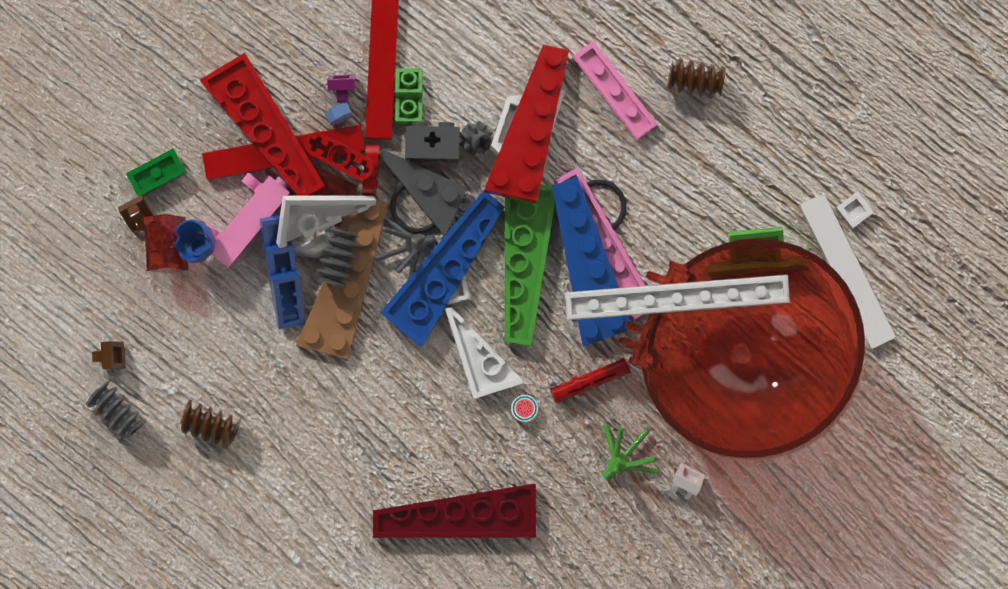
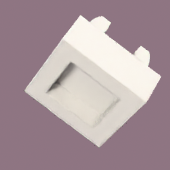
(687, 479)

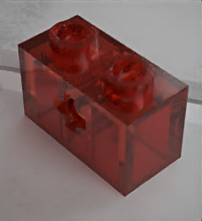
(159, 244)

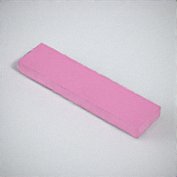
(615, 91)

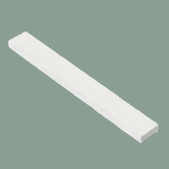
(677, 297)

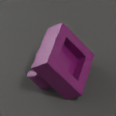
(341, 84)

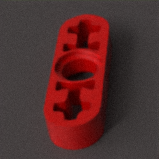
(327, 141)

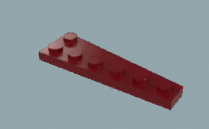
(484, 514)

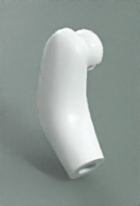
(314, 247)

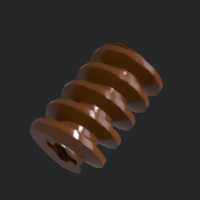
(696, 78)
(209, 425)

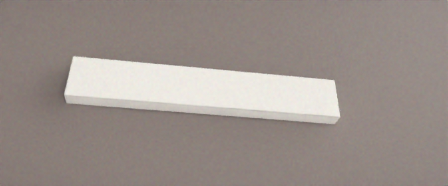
(843, 260)

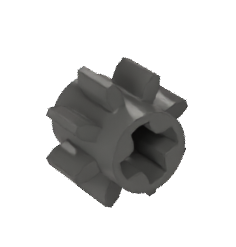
(476, 138)

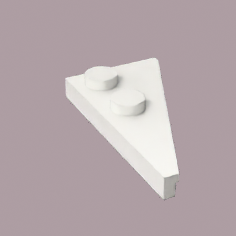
(311, 213)
(482, 365)

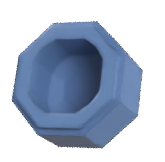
(338, 114)

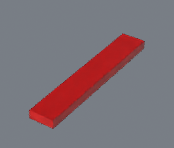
(381, 69)
(249, 159)

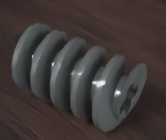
(338, 257)
(114, 412)

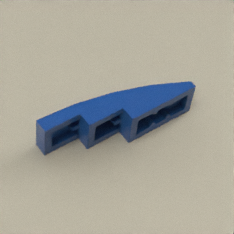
(282, 276)

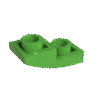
(408, 96)

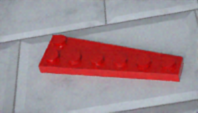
(252, 108)
(525, 147)

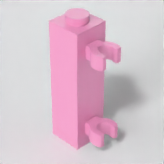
(246, 227)

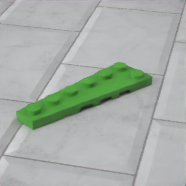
(525, 257)

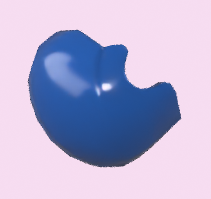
(194, 241)

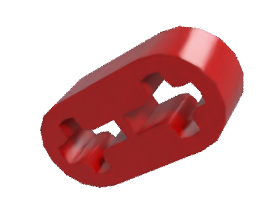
(370, 188)

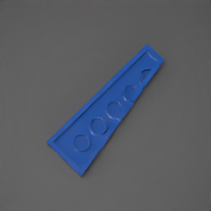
(585, 257)
(430, 288)

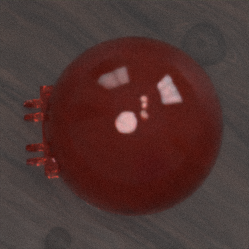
(754, 375)

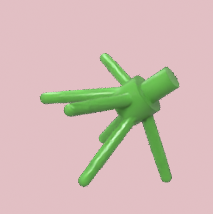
(619, 461)

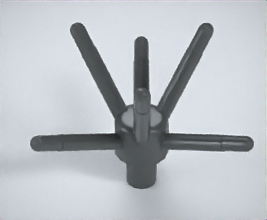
(414, 245)

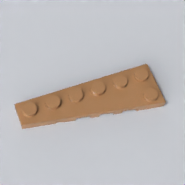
(337, 310)

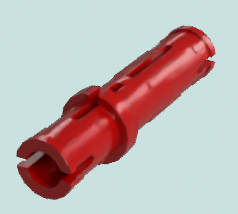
(588, 381)

